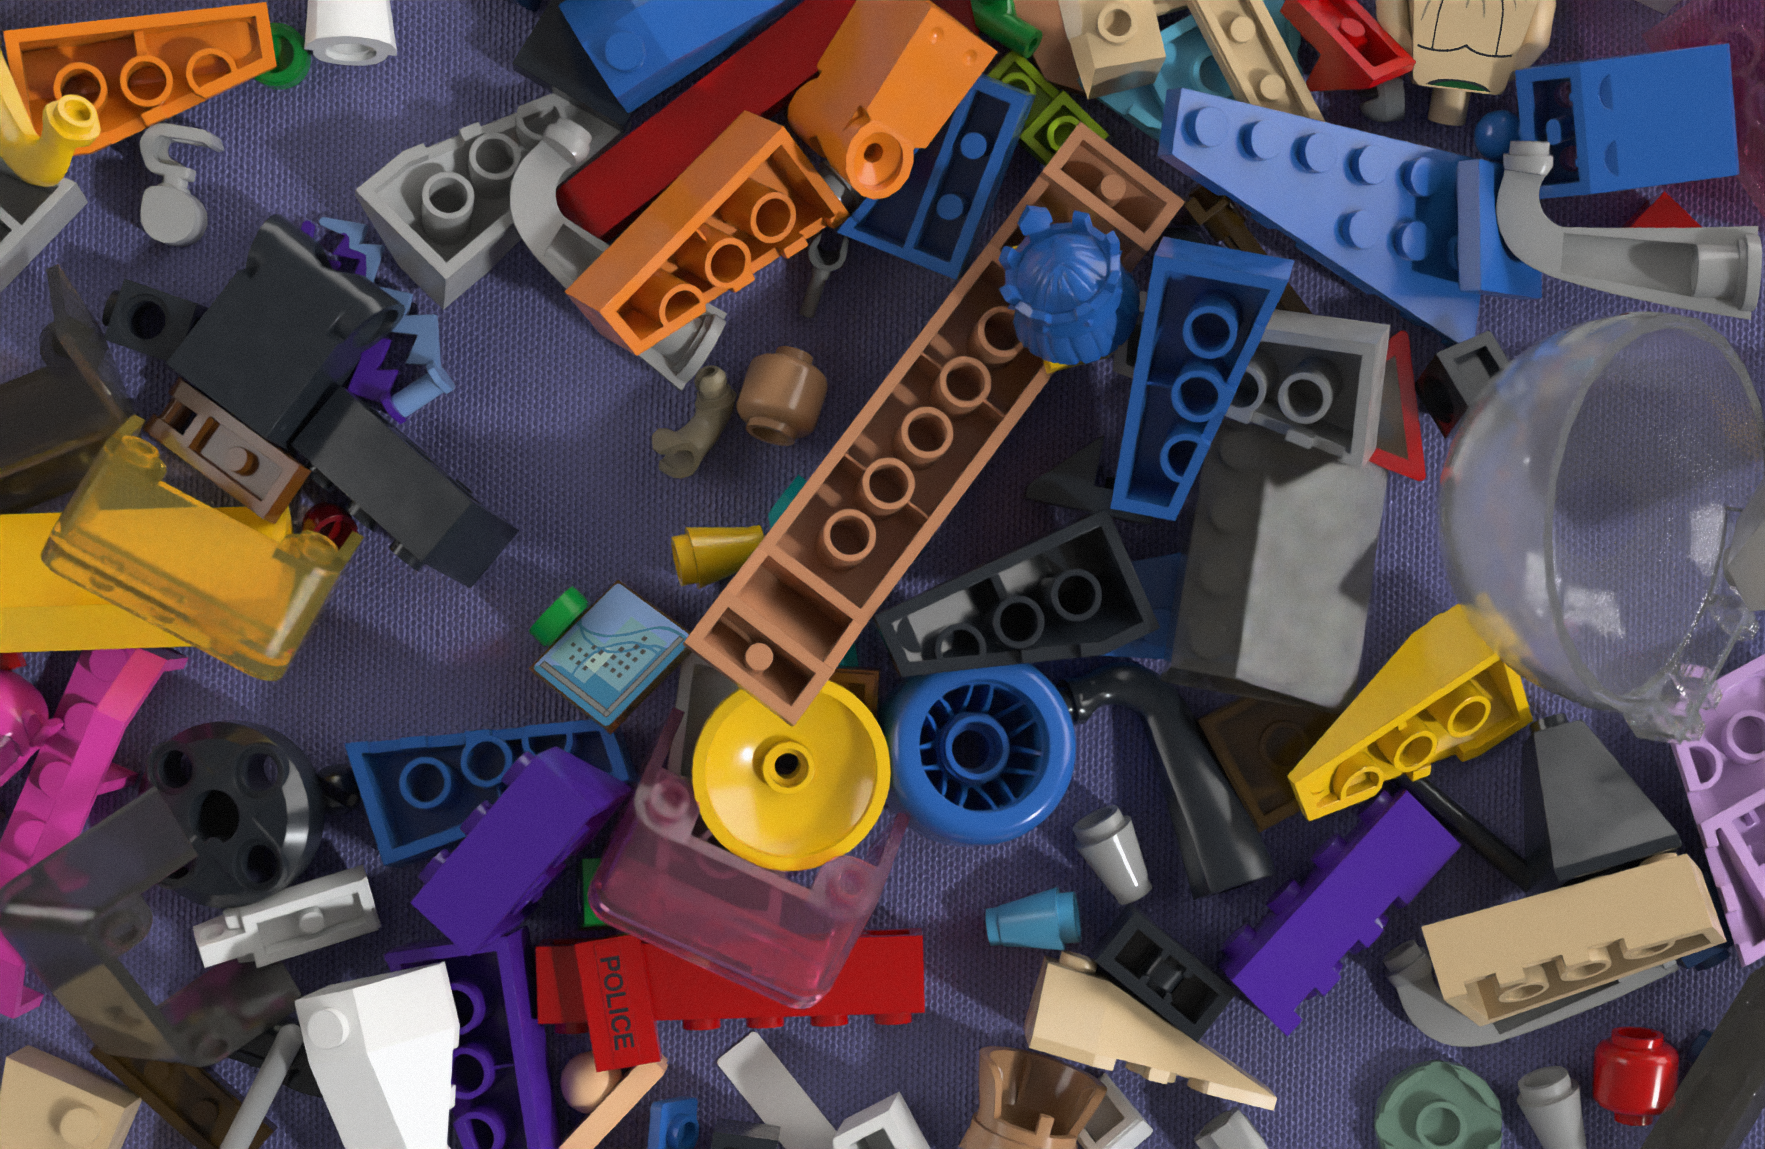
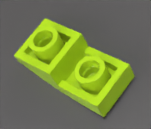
(1052, 112)

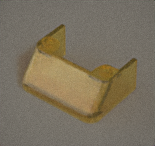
(191, 564)

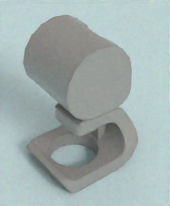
(169, 209)

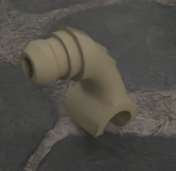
(693, 441)

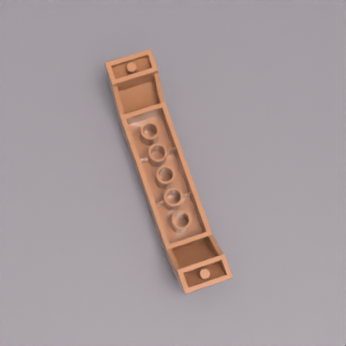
(910, 451)

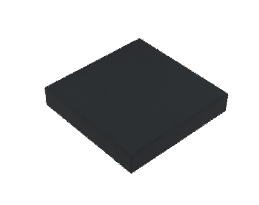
(561, 65)

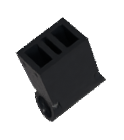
(284, 333)

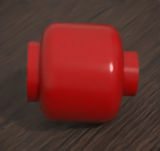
(1635, 1074)

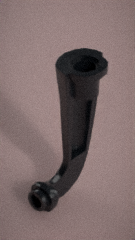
(1209, 820)

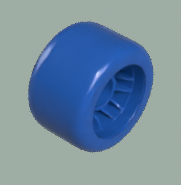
(1022, 760)

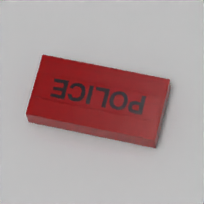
(618, 1002)

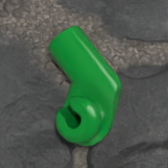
(1001, 23)

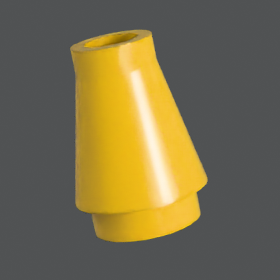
(712, 553)

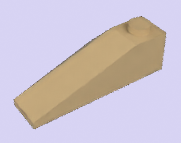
(1098, 1020)

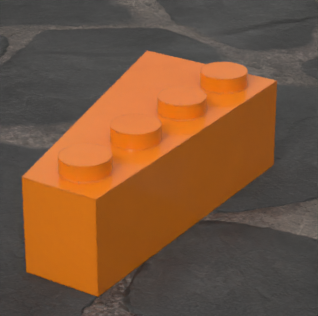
(707, 235)

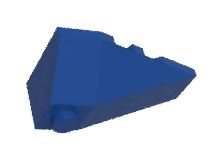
(655, 43)

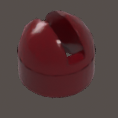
(329, 521)

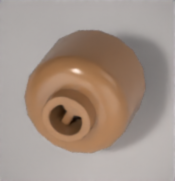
(782, 396)

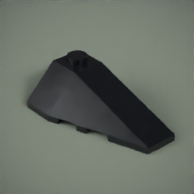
(1034, 603)

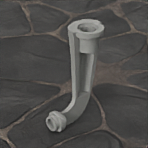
(570, 250)
(1675, 267)
(1410, 973)

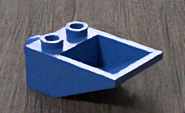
(1631, 119)

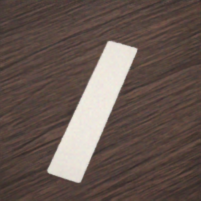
(776, 1095)

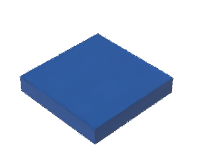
(1483, 256)

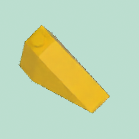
(1428, 702)

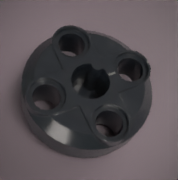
(236, 811)

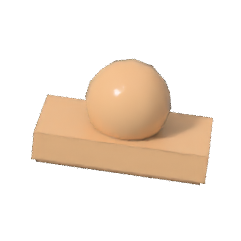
(603, 1096)

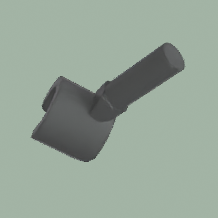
(823, 264)

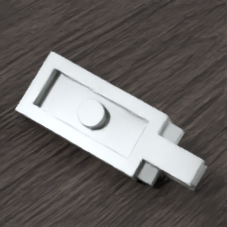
(291, 921)

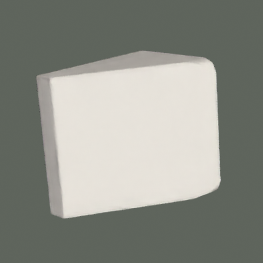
(1114, 1123)

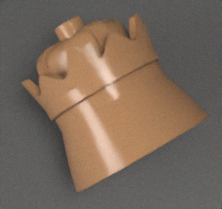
(1030, 1101)

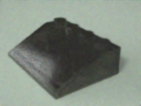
(1275, 572)

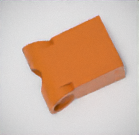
(886, 90)

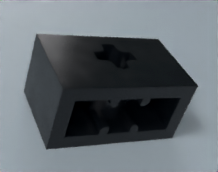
(1163, 972)

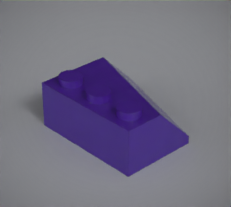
(517, 847)

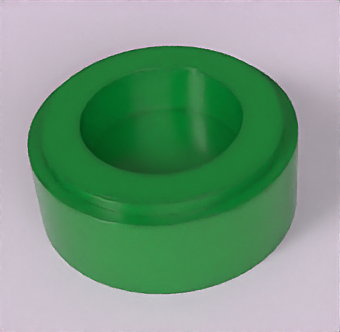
(291, 59)
(559, 617)

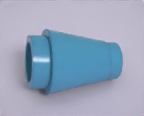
(1036, 921)

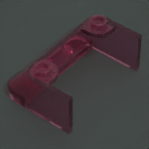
(723, 908)

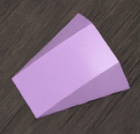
(1727, 799)

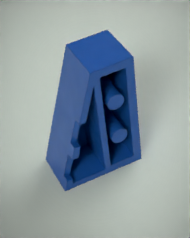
(951, 185)

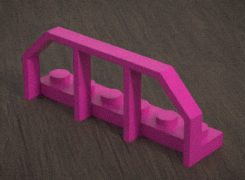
(71, 773)

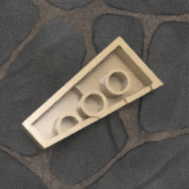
(1572, 938)
(61, 1105)

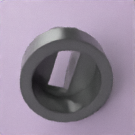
(1386, 101)

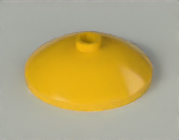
(797, 816)

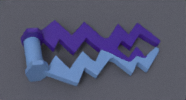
(368, 378)

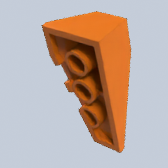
(140, 65)

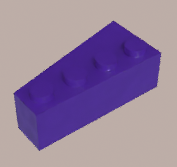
(1336, 905)

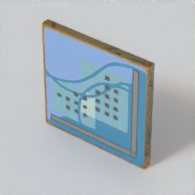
(613, 656)

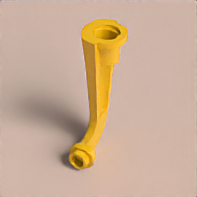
(66, 126)

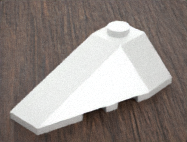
(385, 1056)

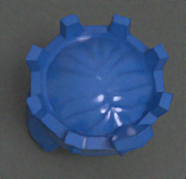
(1068, 289)

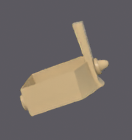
(1116, 41)

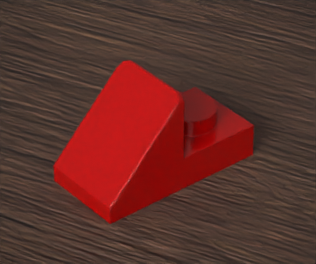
(1351, 45)

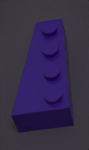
(502, 1051)

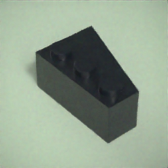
(401, 490)

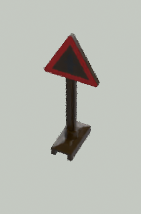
(1399, 431)

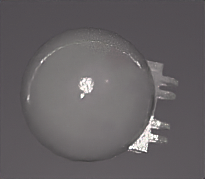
(1598, 513)

